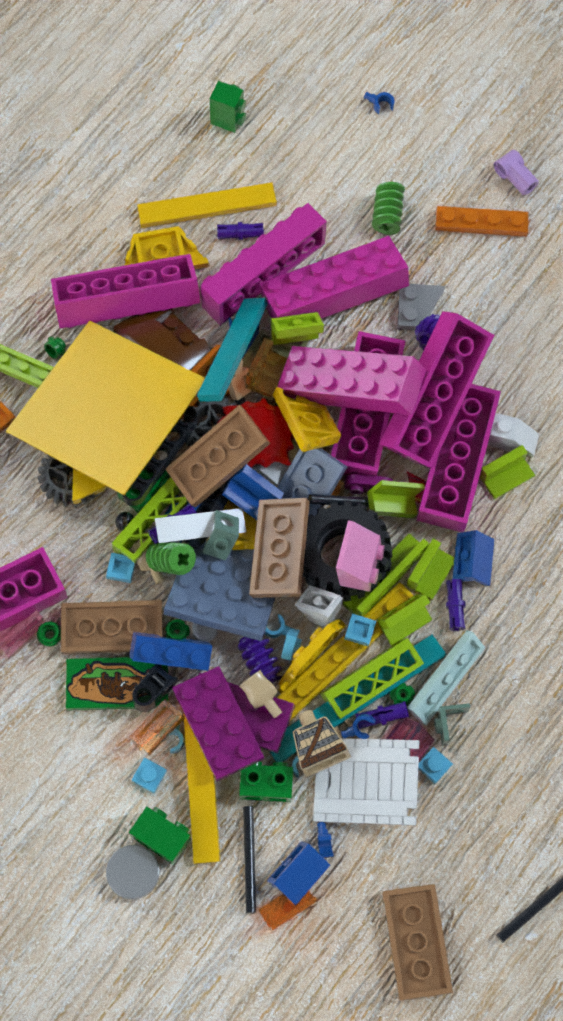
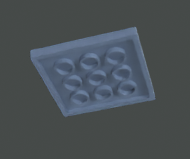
(218, 595)

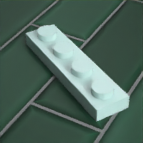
(446, 677)

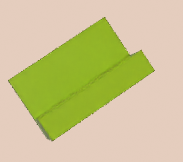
(296, 328)
(506, 472)
(394, 498)
(431, 570)
(405, 618)

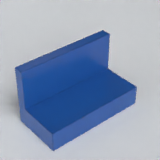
(249, 487)
(473, 557)
(298, 872)

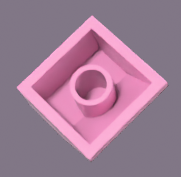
(359, 557)

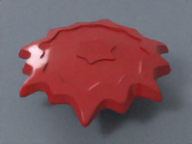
(274, 427)

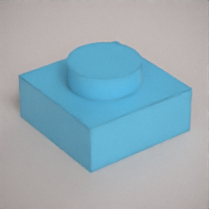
(120, 568)
(360, 630)
(291, 644)
(434, 765)
(149, 775)

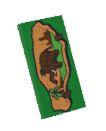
(105, 683)

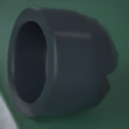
(119, 520)

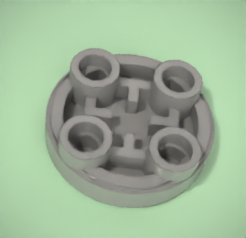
(132, 872)

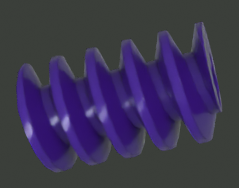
(258, 658)

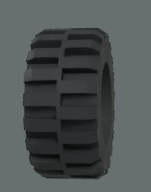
(329, 524)

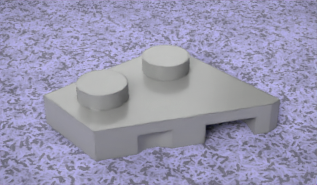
(417, 303)

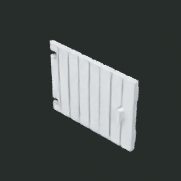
(371, 785)

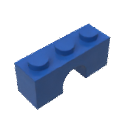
(170, 652)

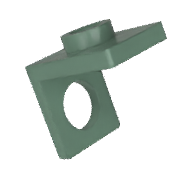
(222, 537)
(440, 723)

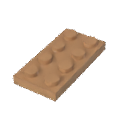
(217, 456)
(279, 548)
(107, 625)
(417, 942)

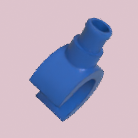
(375, 99)
(354, 731)
(324, 841)

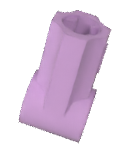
(513, 168)

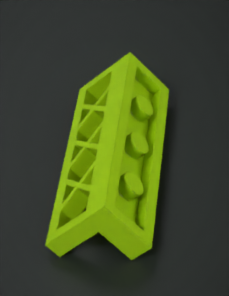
(145, 518)
(404, 557)
(367, 669)

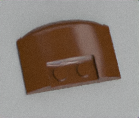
(166, 336)

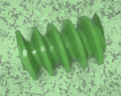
(388, 208)
(171, 558)

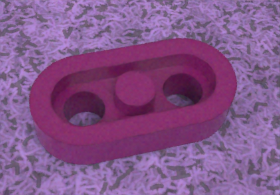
(362, 483)

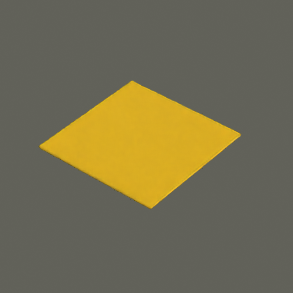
(106, 407)

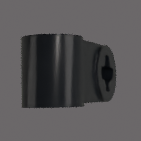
(156, 684)

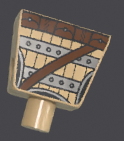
(318, 744)

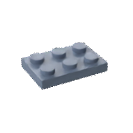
(311, 474)

